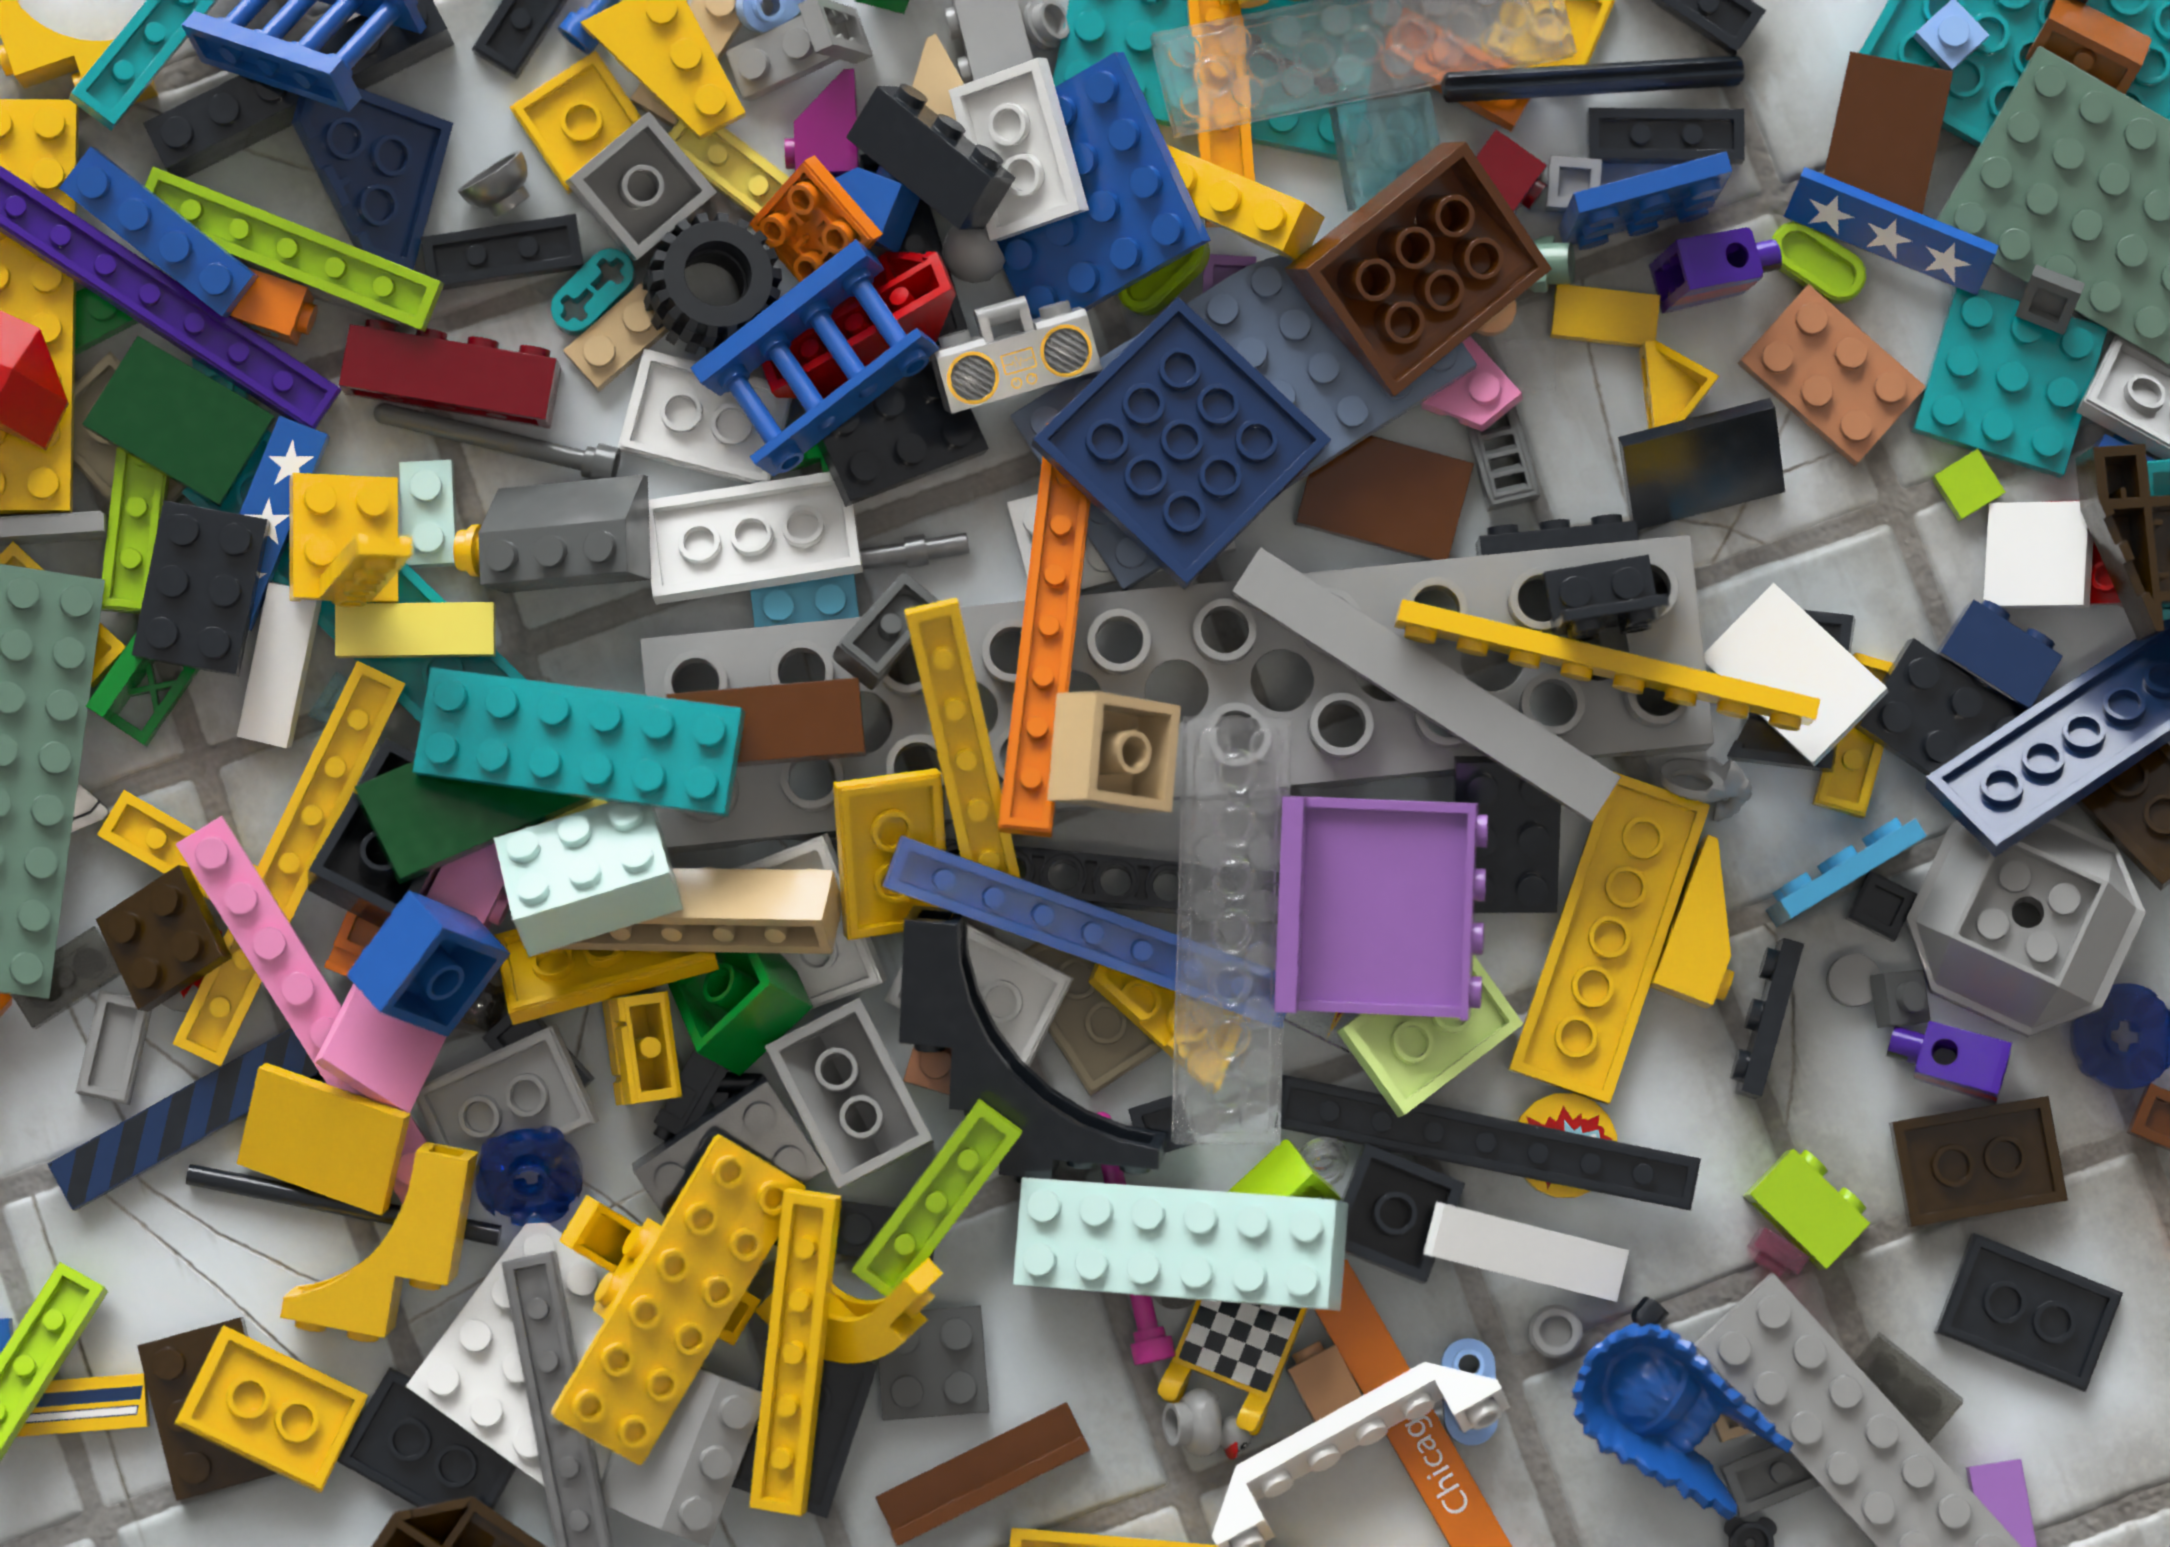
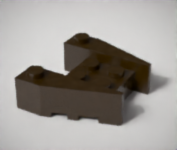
(2128, 530)

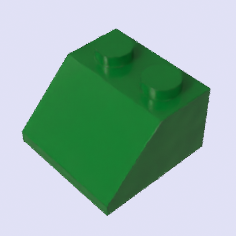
(741, 1006)

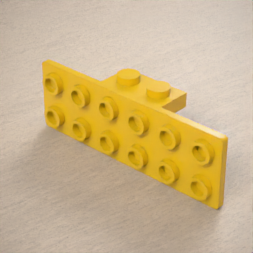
(673, 1299)

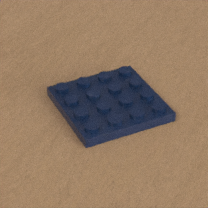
(1181, 442)

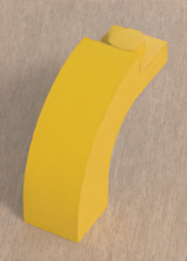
(873, 1328)

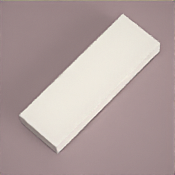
(279, 668)

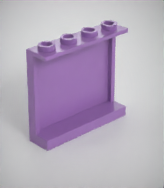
(1379, 907)

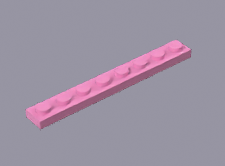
(276, 953)

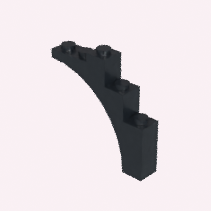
(947, 1010)

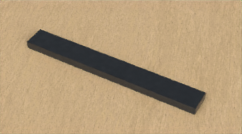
(1490, 1143)

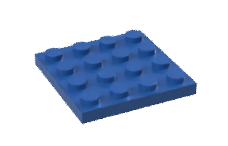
(1134, 196)

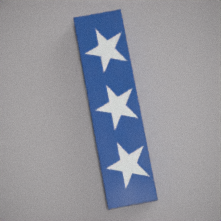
(1891, 231)
(289, 451)

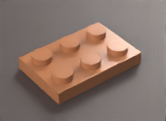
(1831, 375)

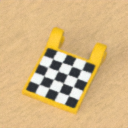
(1238, 1347)

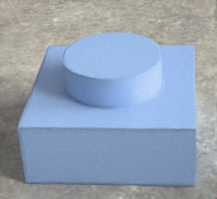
(1951, 35)

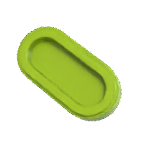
(1820, 262)
(1161, 287)

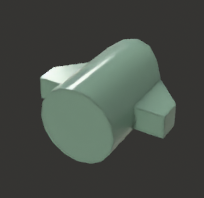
(1561, 260)

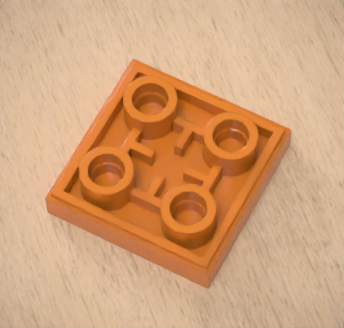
(812, 220)

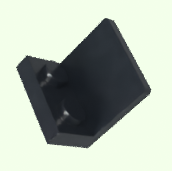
(1602, 597)

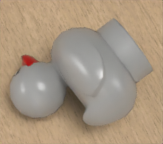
(1200, 1428)

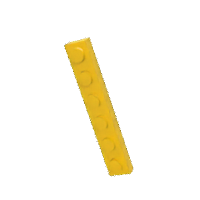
(960, 733)
(795, 1351)

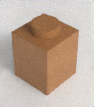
(1322, 1380)

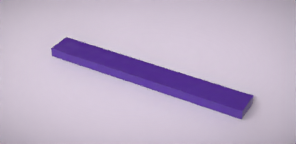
(162, 304)

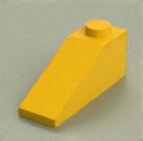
(1698, 938)

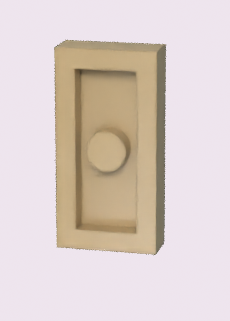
(615, 340)

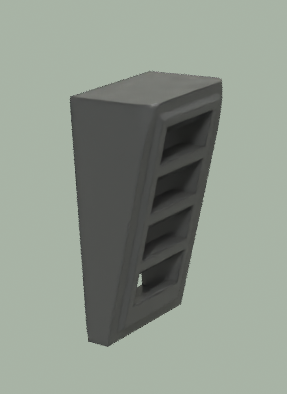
(1510, 495)

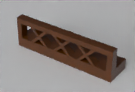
(982, 1473)

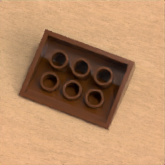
(1419, 266)

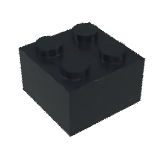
(1393, 1211)

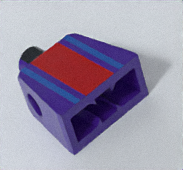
(1711, 268)
(1974, 1073)

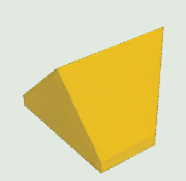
(1671, 384)

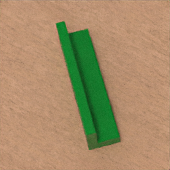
(123, 683)

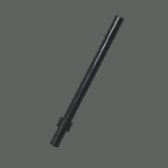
(297, 1196)

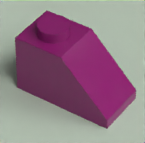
(824, 128)

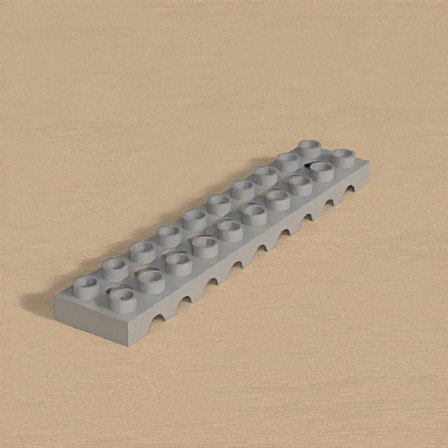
(1170, 623)

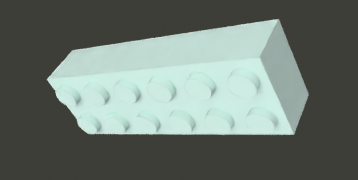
(1181, 1243)

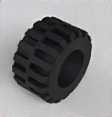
(718, 244)

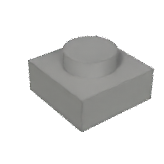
(1569, 176)

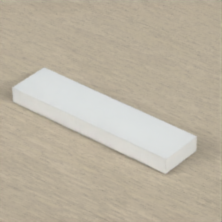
(1526, 1251)

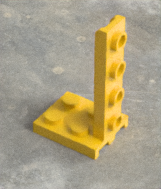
(345, 539)

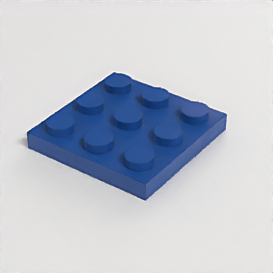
(1644, 200)

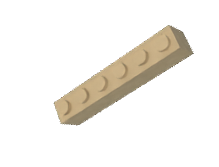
(738, 913)

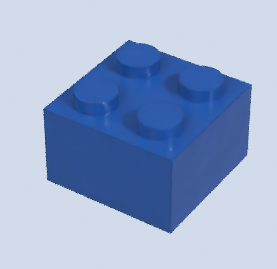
(427, 964)

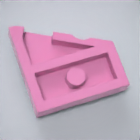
(1478, 396)

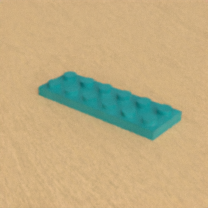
(579, 741)

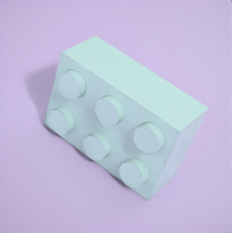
(587, 875)

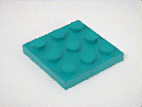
(2008, 382)

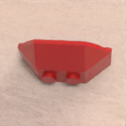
(914, 291)
(29, 384)

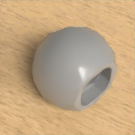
(972, 255)

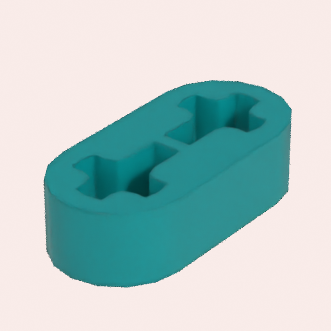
(585, 282)

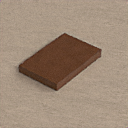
(1888, 128)
(1388, 498)

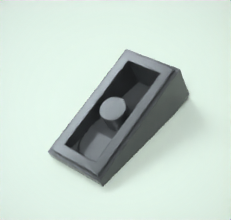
(881, 633)

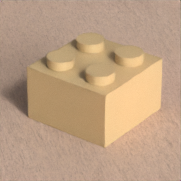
(1114, 752)

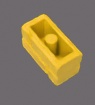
(642, 1048)

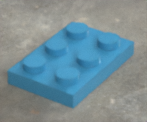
(1843, 869)

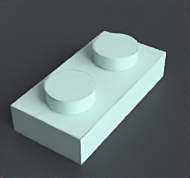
(429, 511)

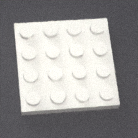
(477, 1365)

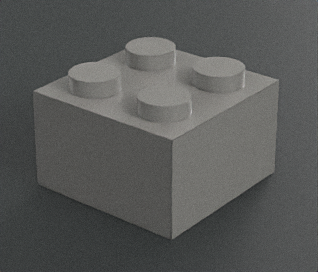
(640, 186)

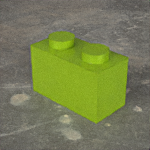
(1808, 1207)

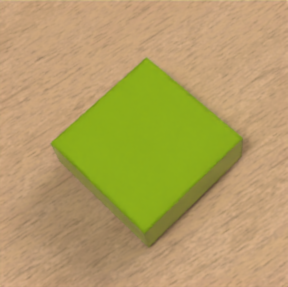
(1968, 485)

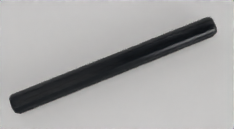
(1592, 79)

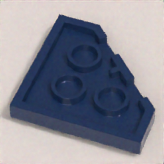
(376, 169)

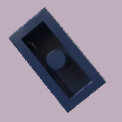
(2000, 653)

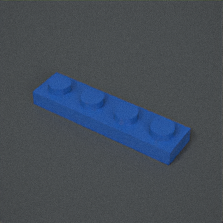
(158, 232)

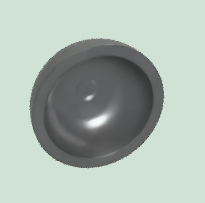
(499, 185)

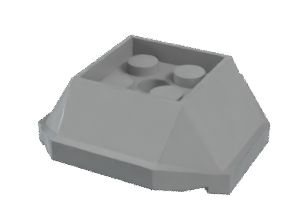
(2017, 973)

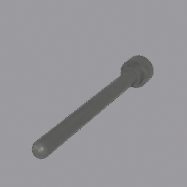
(592, 462)

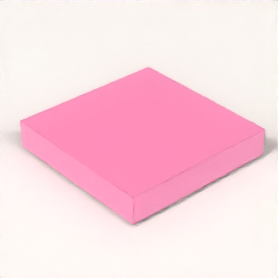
(379, 1053)

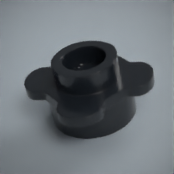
(1761, 1531)

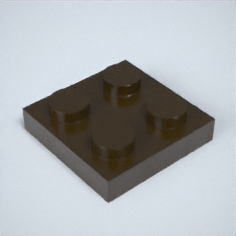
(163, 938)

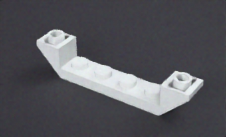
(1471, 1398)

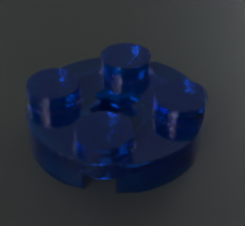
(2100, 1056)
(529, 1150)

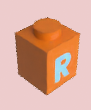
(277, 308)

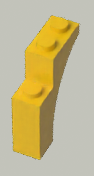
(420, 1246)

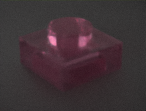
(1776, 1254)

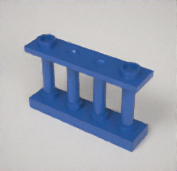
(294, 64)
(770, 337)

